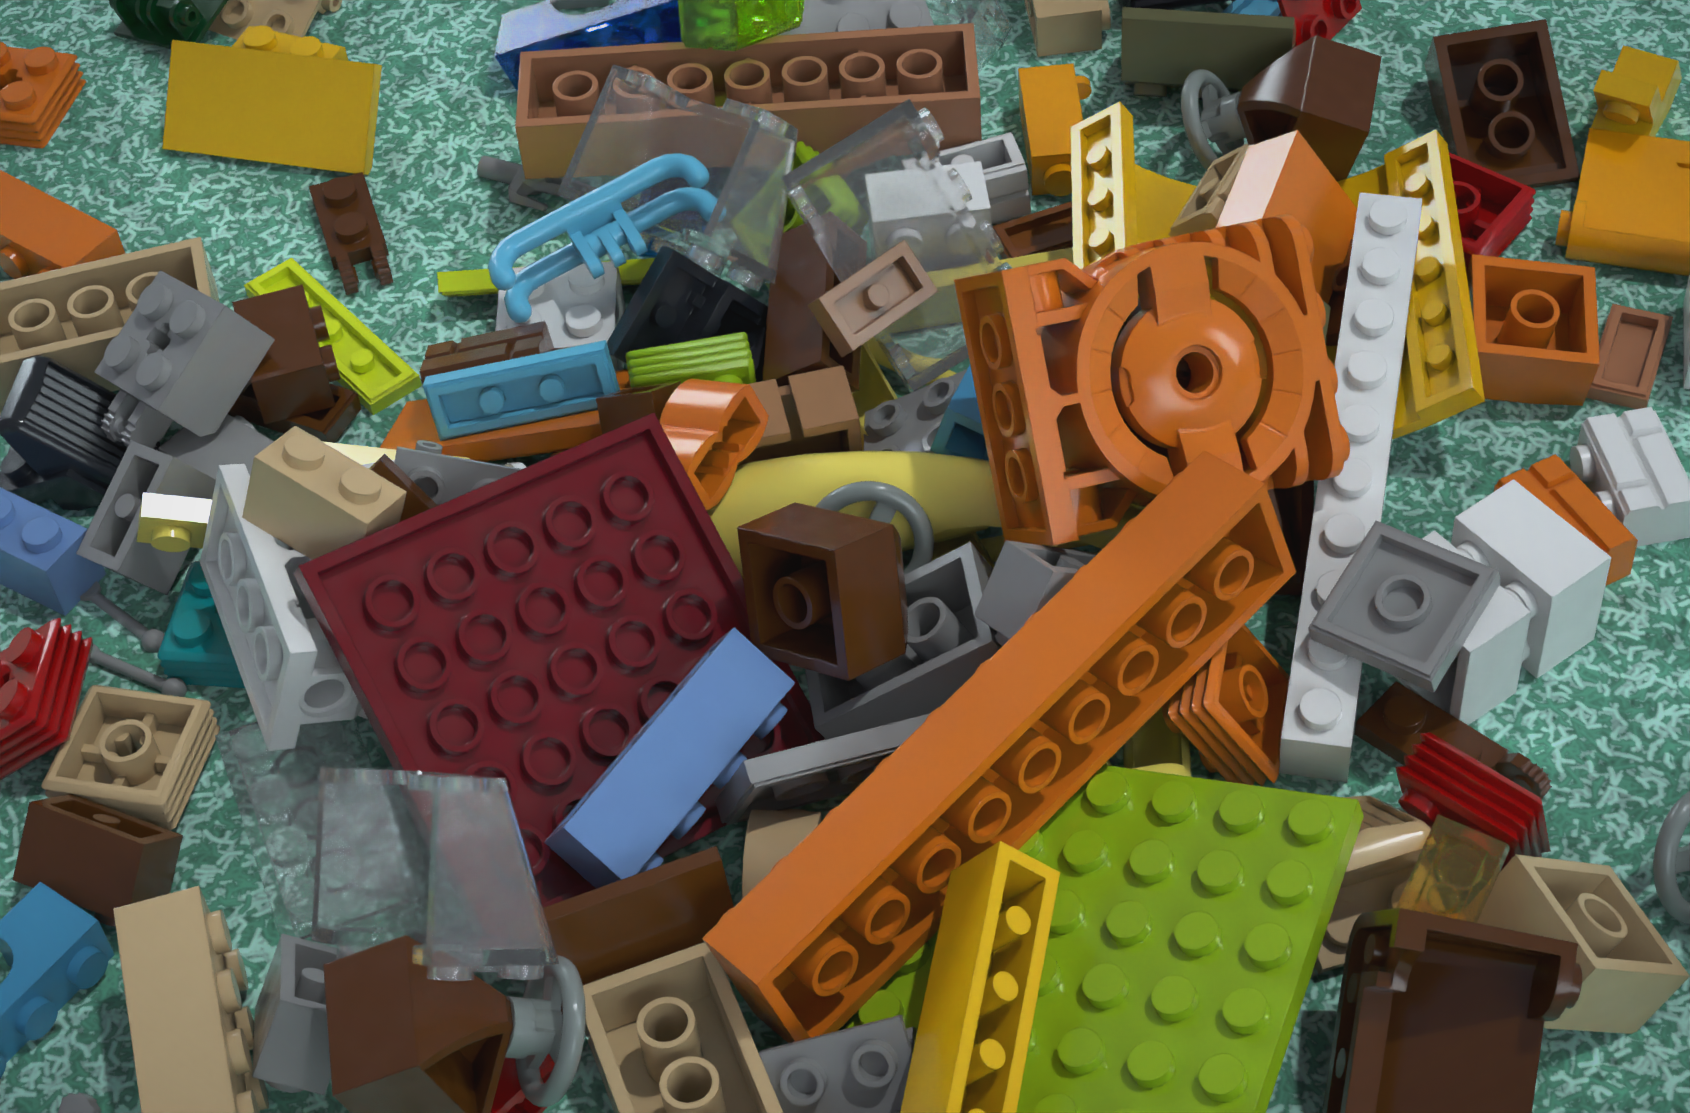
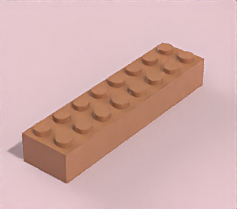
(813, 81)

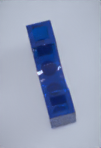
(618, 24)

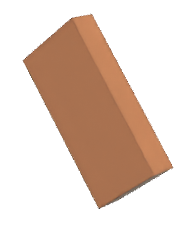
(1630, 356)

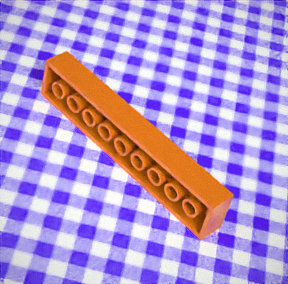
(1004, 750)

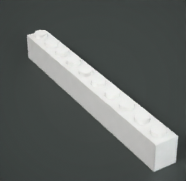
(1368, 368)

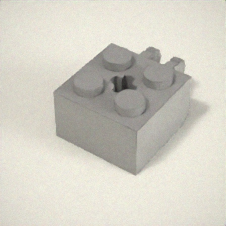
(178, 363)

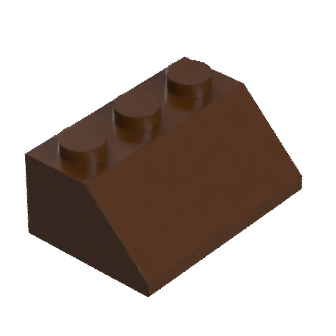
(641, 916)

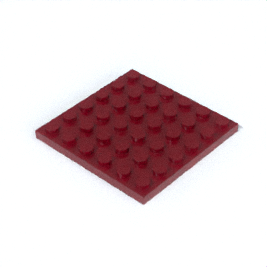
(541, 628)

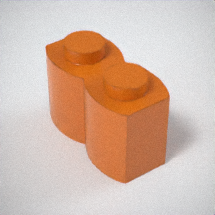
(712, 431)

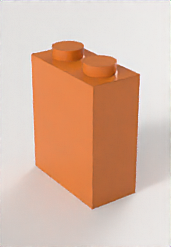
(1291, 179)

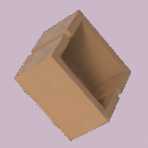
(807, 415)

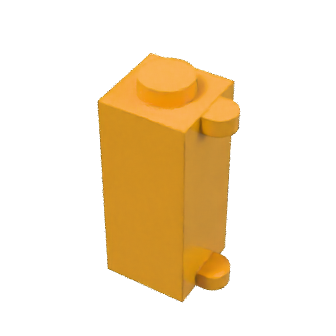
(1047, 111)

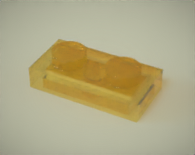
(1454, 872)

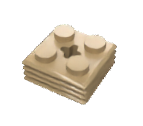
(135, 752)

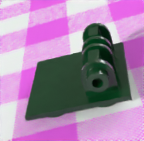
(165, 20)

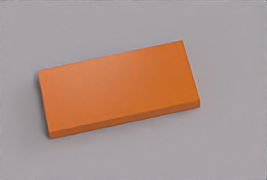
(528, 439)

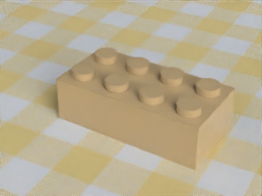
(84, 306)
(187, 1007)
(675, 1039)

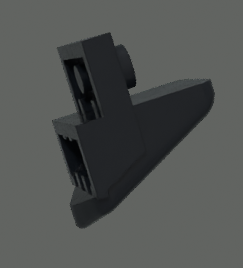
(684, 304)
(57, 437)

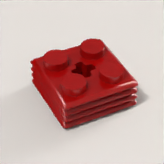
(1488, 208)
(39, 692)
(1470, 793)

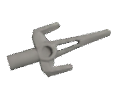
(518, 187)

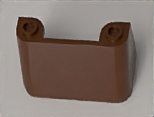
(1444, 1015)

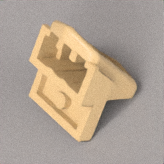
(1375, 873)

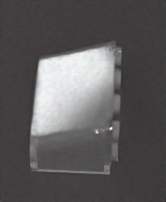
(739, 146)
(889, 189)
(429, 863)

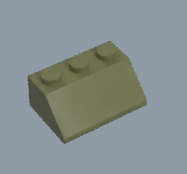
(1168, 45)

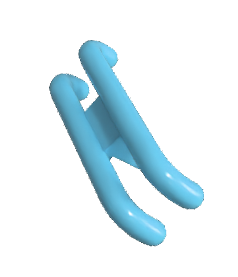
(597, 228)

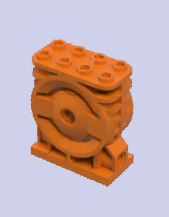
(1050, 386)

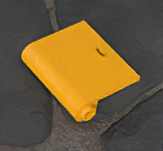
(1631, 204)

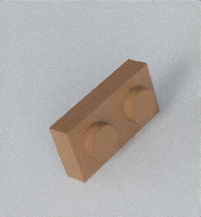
(872, 298)

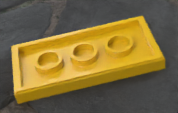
(272, 107)

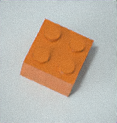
(1534, 329)

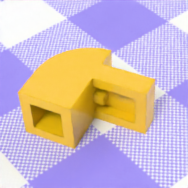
(1636, 92)

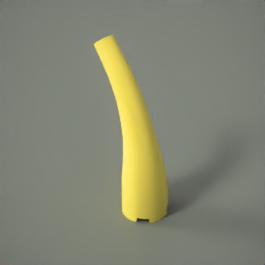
(949, 488)

